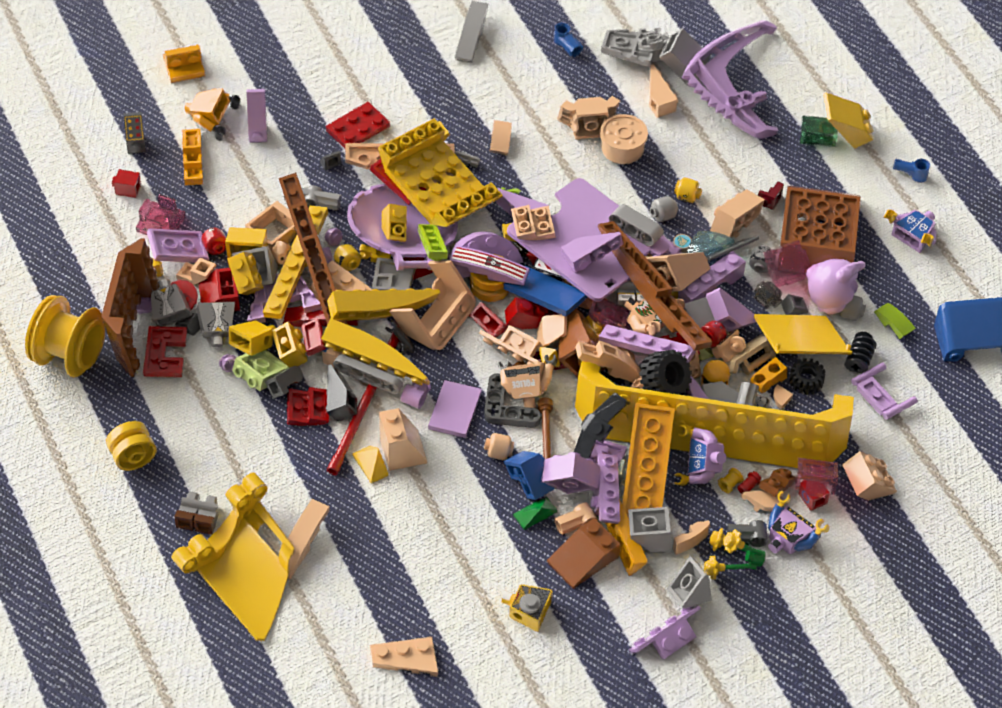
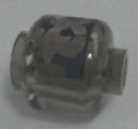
(768, 294)

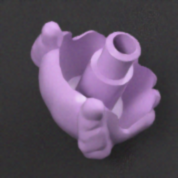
(833, 284)

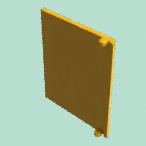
(802, 334)

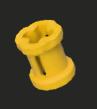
(730, 480)

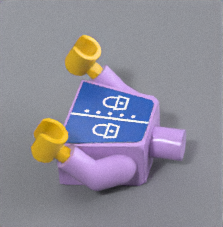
(913, 228)
(705, 456)

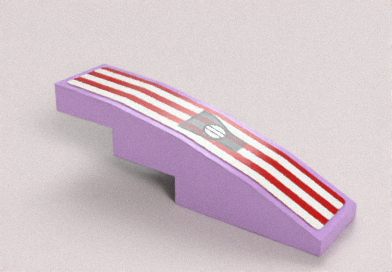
(489, 264)

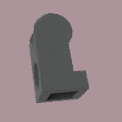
(278, 384)

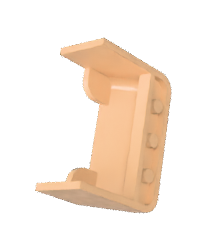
(445, 314)

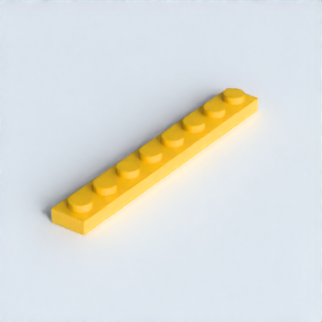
(291, 271)

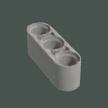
(637, 225)

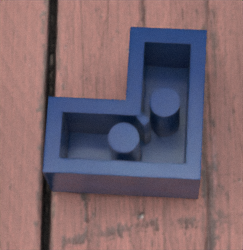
(528, 469)

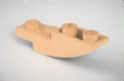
(609, 356)

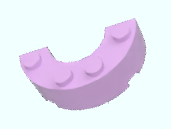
(488, 243)

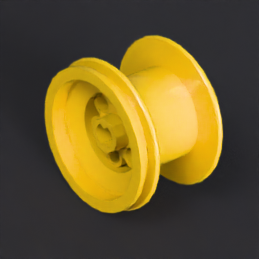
(60, 334)

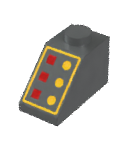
(134, 132)

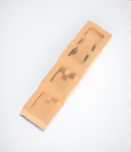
(305, 532)

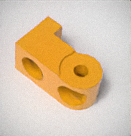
(769, 375)

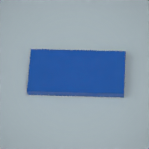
(548, 292)

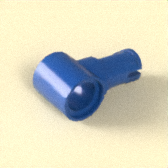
(918, 170)

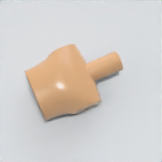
(280, 252)

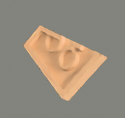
(410, 655)

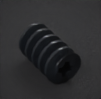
(862, 352)

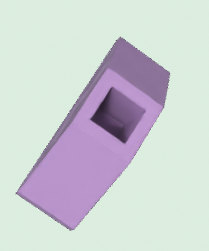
(729, 310)

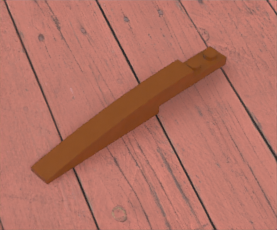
(309, 241)
(656, 290)

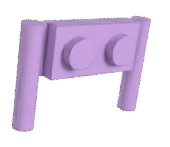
(877, 396)

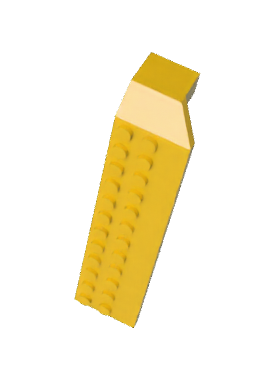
(743, 429)

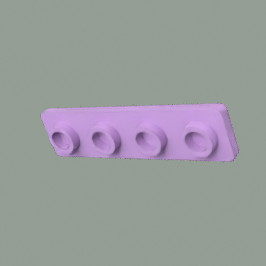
(606, 498)
(671, 636)

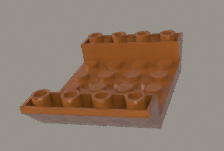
(826, 239)
(131, 280)

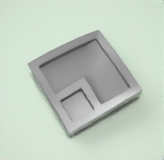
(387, 276)

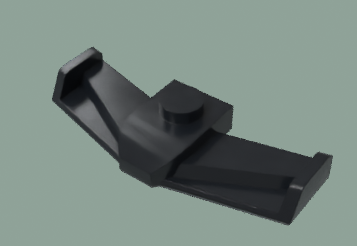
(596, 425)

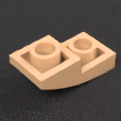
(500, 137)
(696, 534)

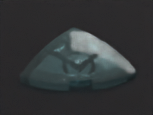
(709, 242)

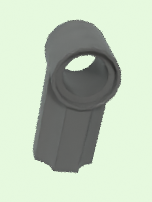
(752, 533)

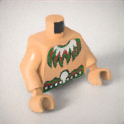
(643, 317)

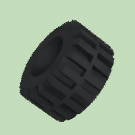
(677, 372)

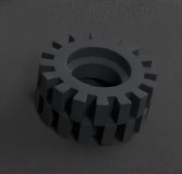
(809, 367)

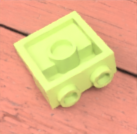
(257, 368)

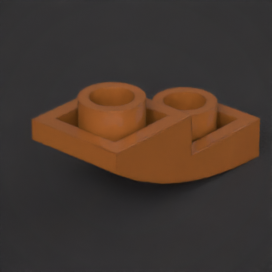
(779, 481)

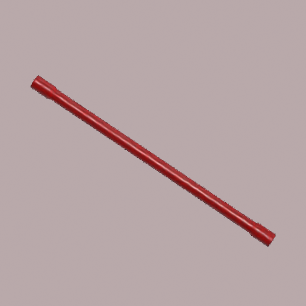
(338, 458)

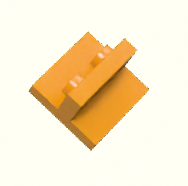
(184, 63)

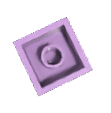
(571, 473)

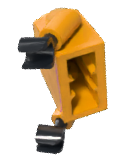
(209, 109)

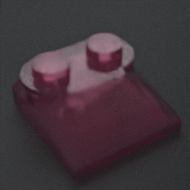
(608, 313)

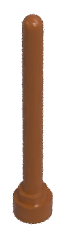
(545, 406)

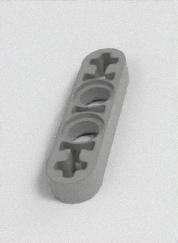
(368, 374)

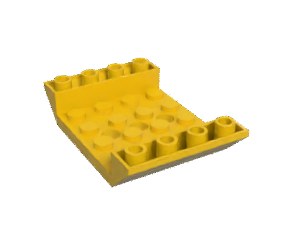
(421, 157)

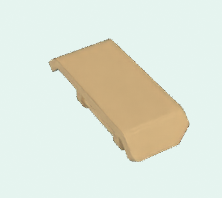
(751, 348)

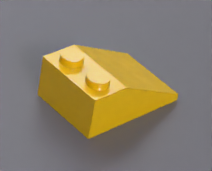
(849, 119)

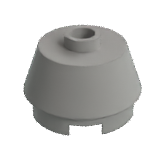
(653, 43)

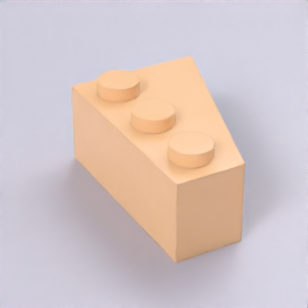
(737, 213)

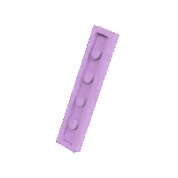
(642, 342)

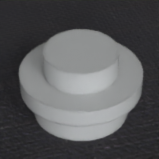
(530, 603)

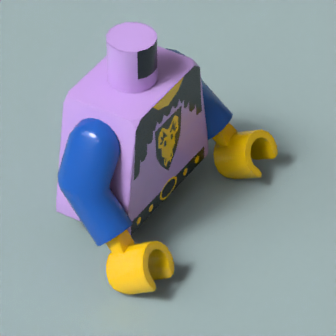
(791, 530)

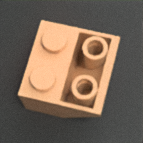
(869, 476)

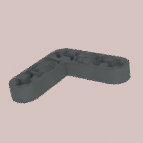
(503, 410)

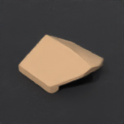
(551, 329)

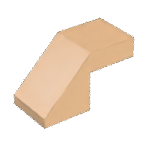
(197, 272)

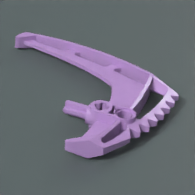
(721, 91)

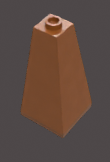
(577, 330)

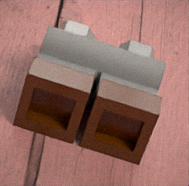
(197, 513)

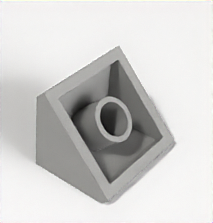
(265, 264)
(691, 585)

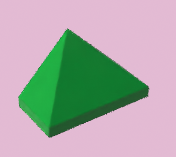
(535, 513)

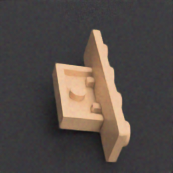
(516, 342)

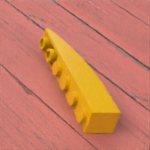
(376, 302)
(370, 350)

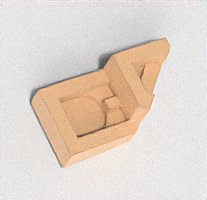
(761, 500)

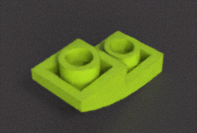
(896, 319)

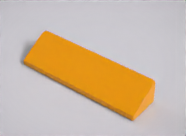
(630, 551)

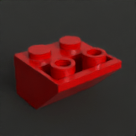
(219, 288)

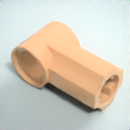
(573, 520)

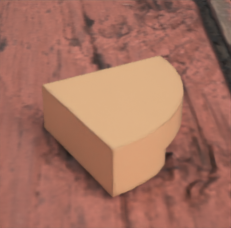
(781, 396)

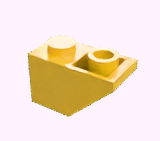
(394, 222)

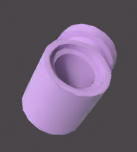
(415, 394)

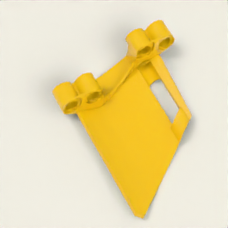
(240, 561)

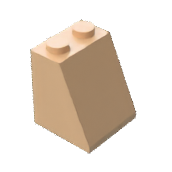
(681, 268)
(400, 440)

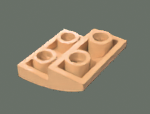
(533, 223)

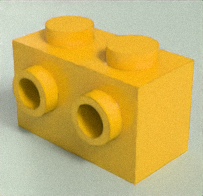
(245, 273)
(290, 345)

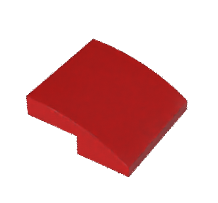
(307, 407)

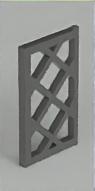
(739, 244)

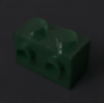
(815, 129)

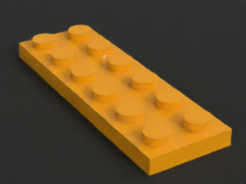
(648, 457)

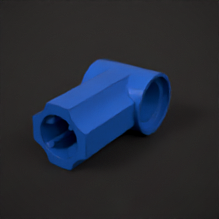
(567, 40)

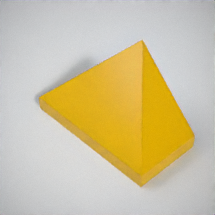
(371, 463)

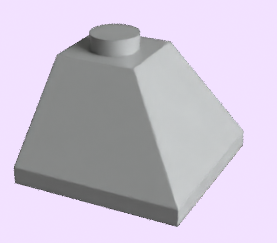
(651, 528)

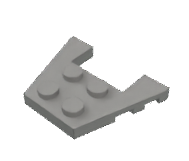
(624, 44)

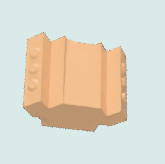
(587, 115)

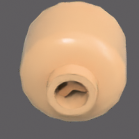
(499, 446)

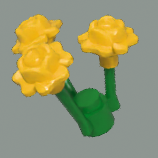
(732, 542)

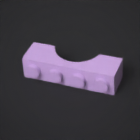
(727, 270)

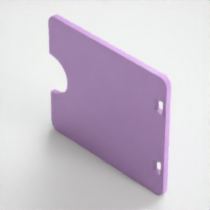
(579, 216)

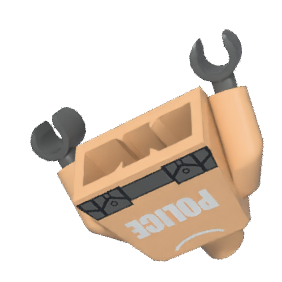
(527, 380)

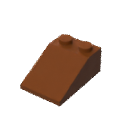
(585, 553)

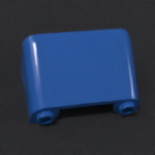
(968, 326)

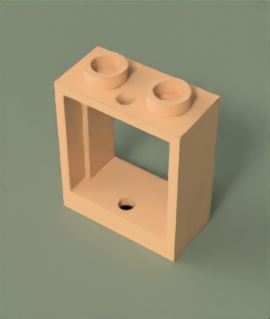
(280, 213)

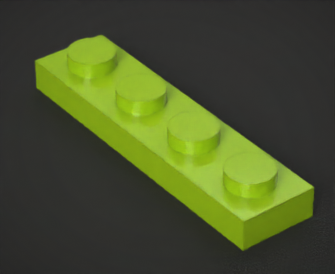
(432, 242)

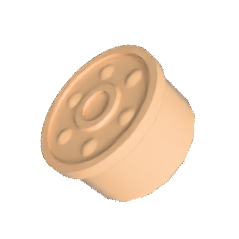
(623, 138)

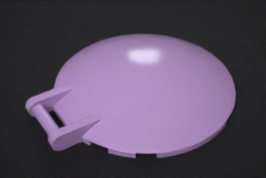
(365, 220)

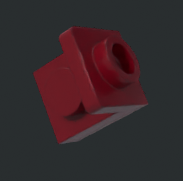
(773, 196)

